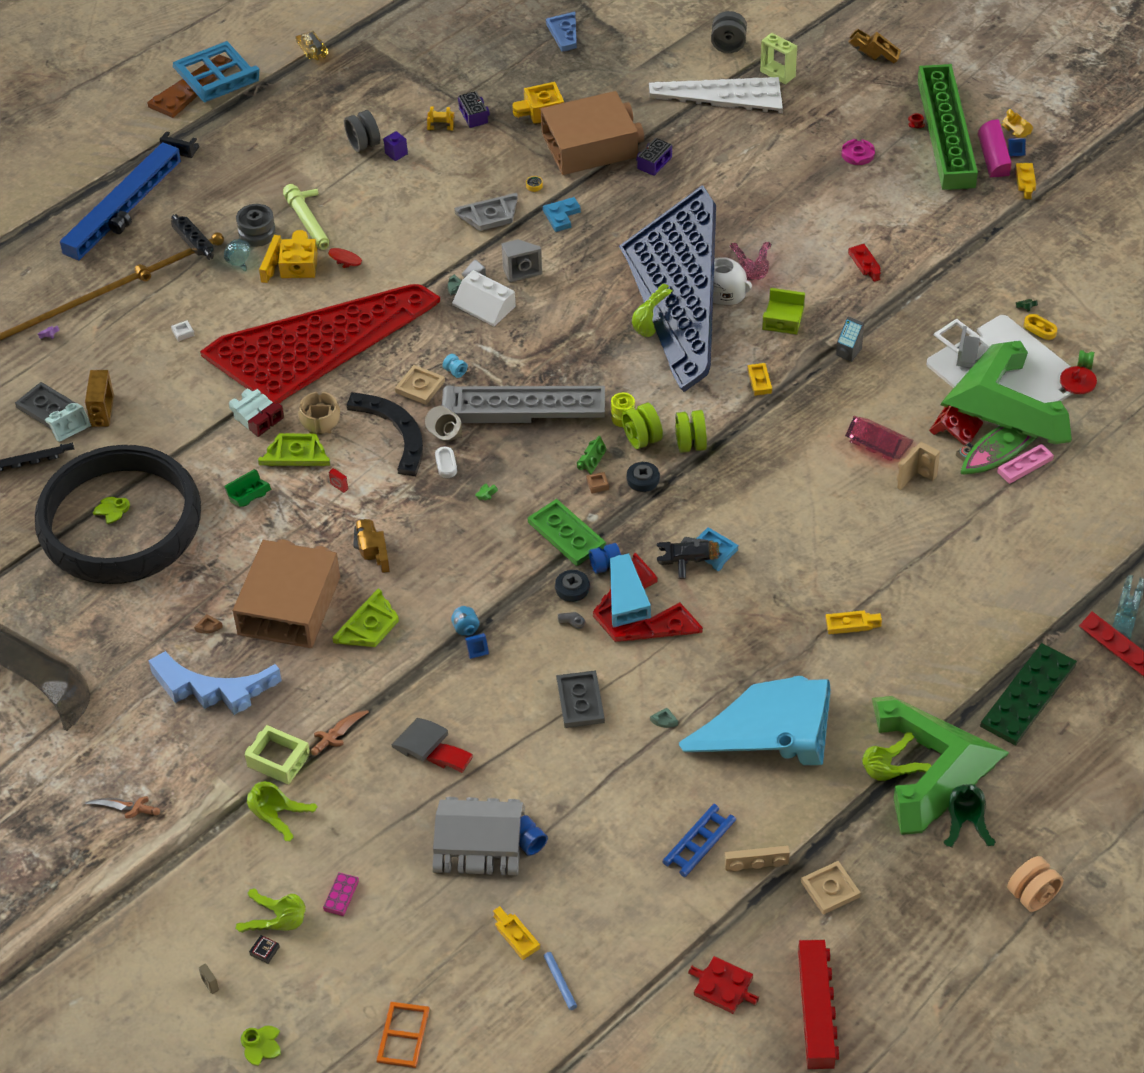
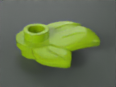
(112, 508)
(263, 1046)

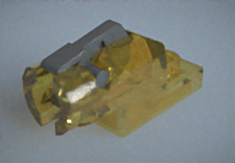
(312, 45)

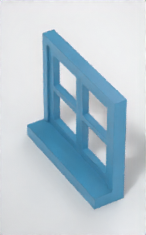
(225, 84)

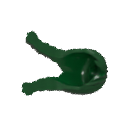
(969, 804)

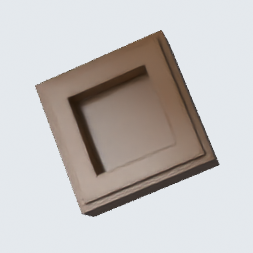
(597, 482)

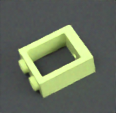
(773, 68)
(292, 765)

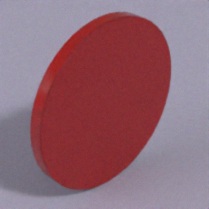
(345, 257)
(1078, 380)

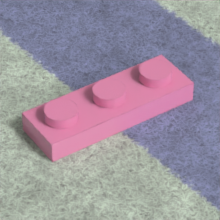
(1025, 463)

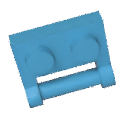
(726, 547)

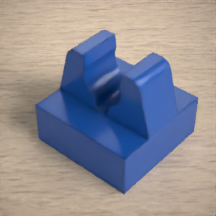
(1017, 147)
(477, 646)

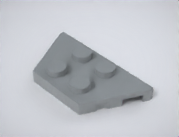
(490, 212)

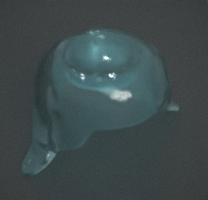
(237, 253)

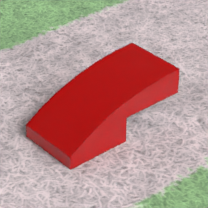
(450, 756)

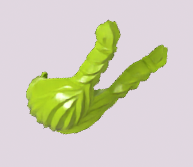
(643, 316)
(878, 761)
(267, 800)
(288, 909)

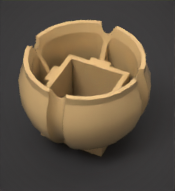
(319, 412)

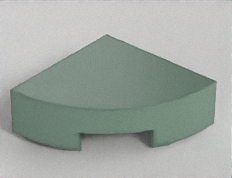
(453, 284)
(664, 719)

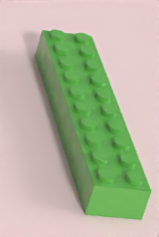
(947, 127)

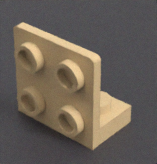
(921, 460)

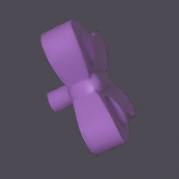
(49, 332)

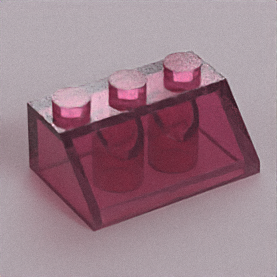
(878, 438)

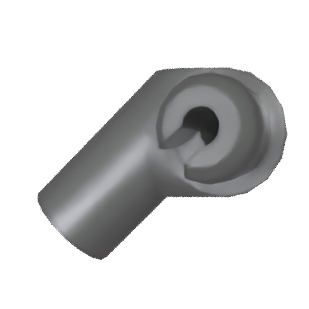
(573, 618)

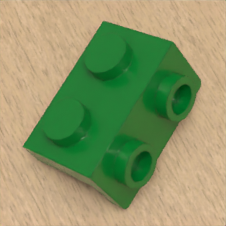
(246, 488)

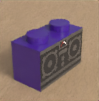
(473, 109)
(654, 156)

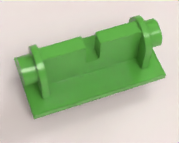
(592, 456)

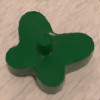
(1026, 304)

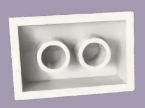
(484, 298)

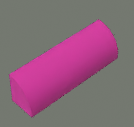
(994, 149)

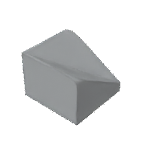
(476, 266)

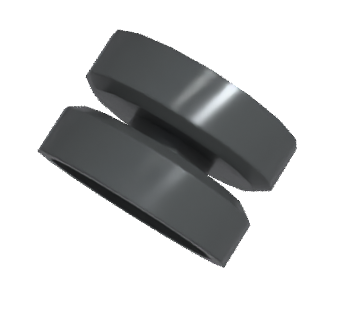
(729, 32)
(362, 130)
(256, 224)

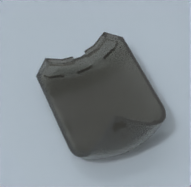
(48, 672)

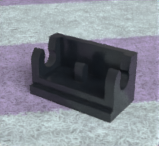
(185, 148)

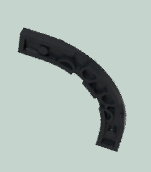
(401, 420)

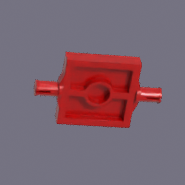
(723, 985)

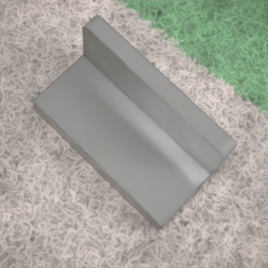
(967, 350)

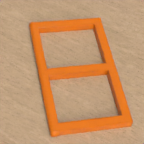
(387, 1032)

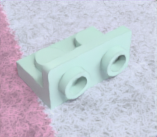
(68, 421)

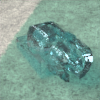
(1128, 607)

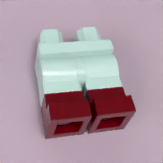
(256, 410)

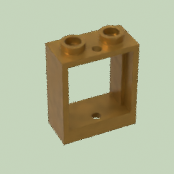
(99, 398)

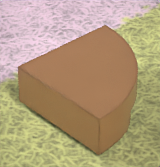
(208, 625)

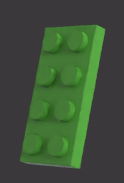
(565, 531)

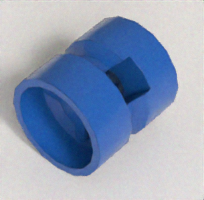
(601, 557)
(531, 837)

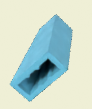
(627, 593)

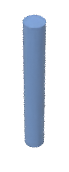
(560, 981)

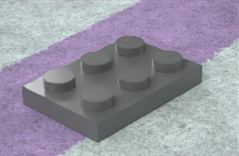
(42, 402)
(580, 699)

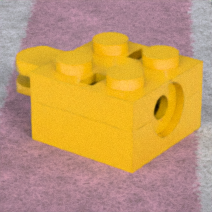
(535, 99)
(298, 256)

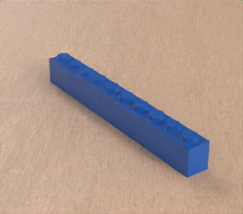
(121, 198)

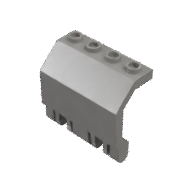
(478, 832)

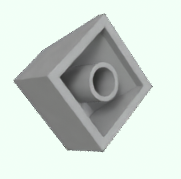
(521, 260)

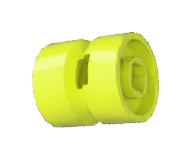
(620, 403)

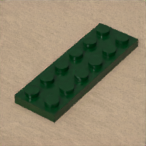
(1028, 694)

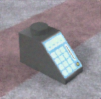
(850, 339)

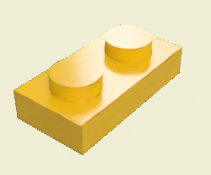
(759, 379)

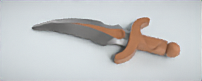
(135, 808)

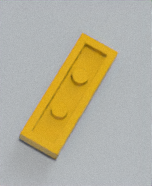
(270, 260)

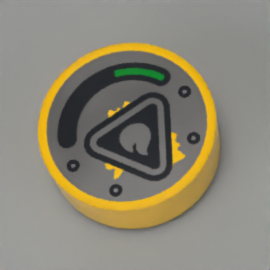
(534, 183)

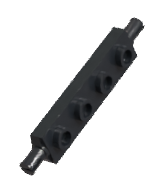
(192, 236)
(34, 457)

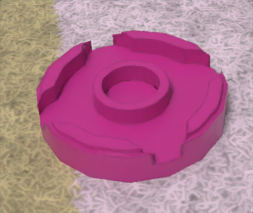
(858, 152)

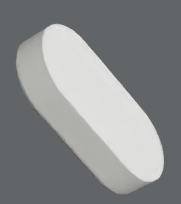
(446, 462)

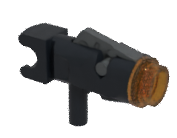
(688, 550)

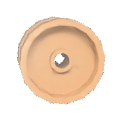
(1035, 883)

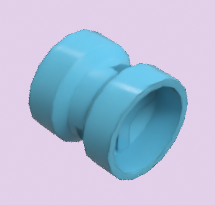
(456, 366)

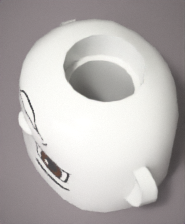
(729, 282)

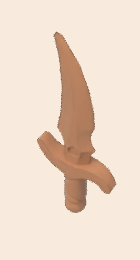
(340, 728)

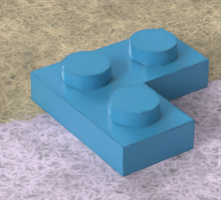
(558, 213)

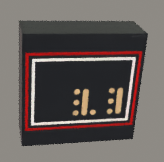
(264, 949)

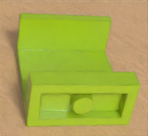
(784, 311)

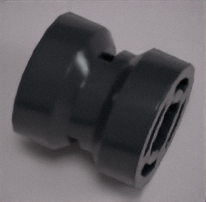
(120, 221)

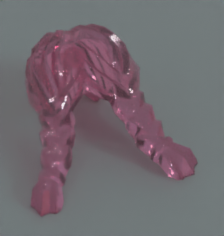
(756, 269)

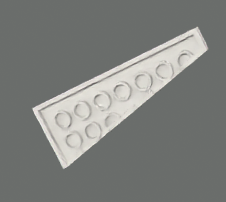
(731, 93)

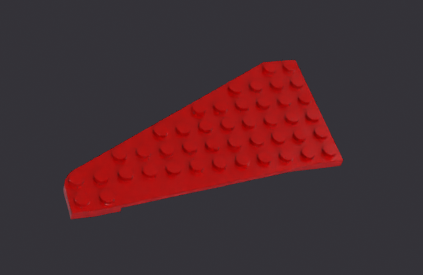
(304, 347)

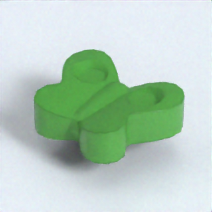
(486, 492)

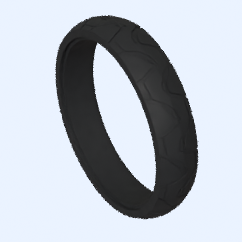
(105, 461)

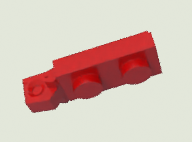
(865, 261)

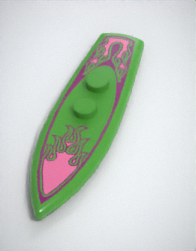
(995, 449)

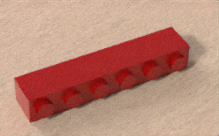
(817, 1004)

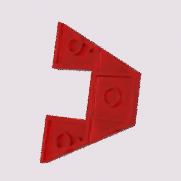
(670, 622)

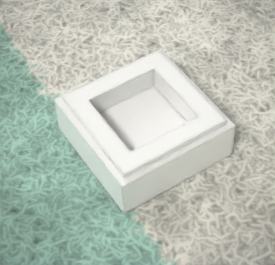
(182, 330)

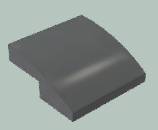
(420, 739)

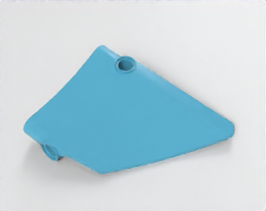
(771, 716)

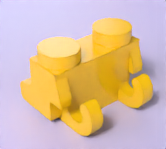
(434, 116)
(1016, 123)

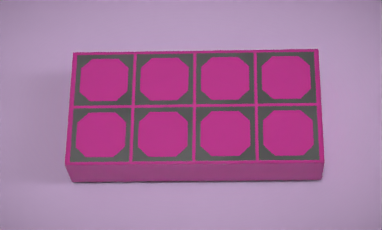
(341, 894)

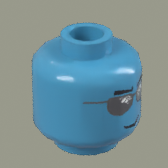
(465, 620)

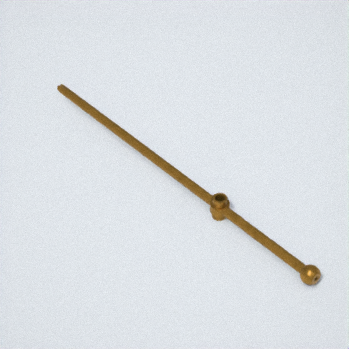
(141, 272)

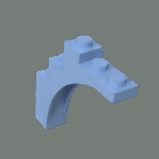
(208, 690)

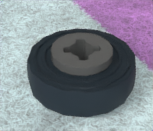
(643, 476)
(576, 591)

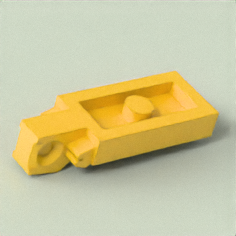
(1025, 179)
(852, 622)
(515, 933)

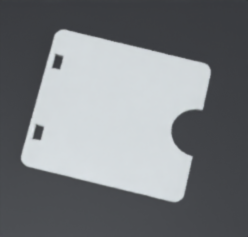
(1036, 379)

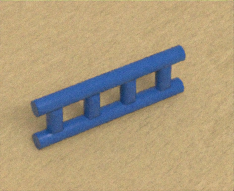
(700, 852)

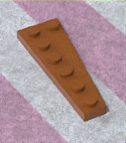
(181, 94)

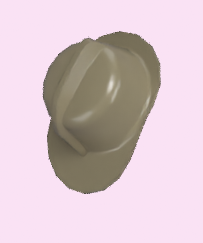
(444, 423)

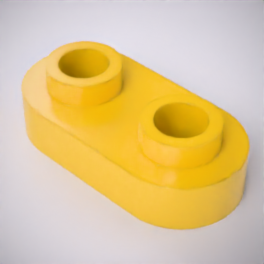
(1040, 326)

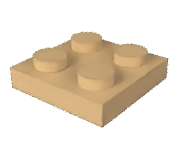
(420, 384)
(830, 887)

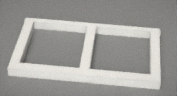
(956, 347)

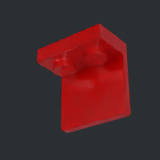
(960, 425)

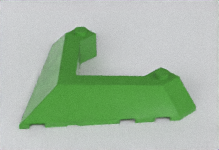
(985, 398)
(961, 761)

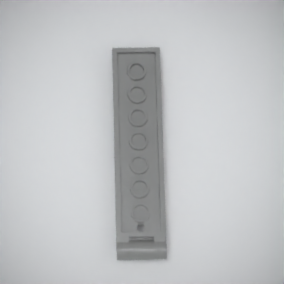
(523, 403)

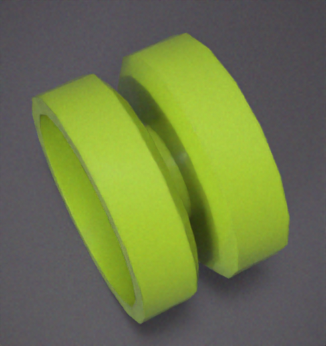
(642, 425)
(690, 431)

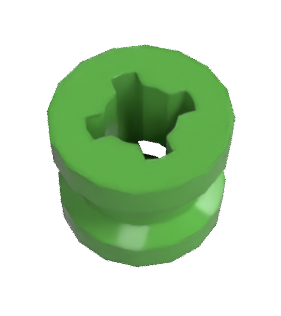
(1085, 359)

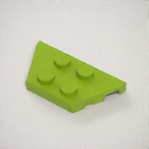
(295, 450)
(368, 623)

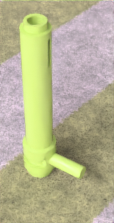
(296, 200)

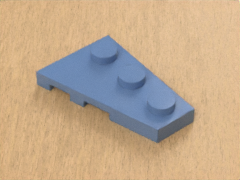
(563, 30)

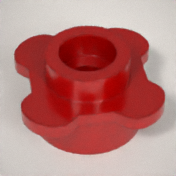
(916, 121)

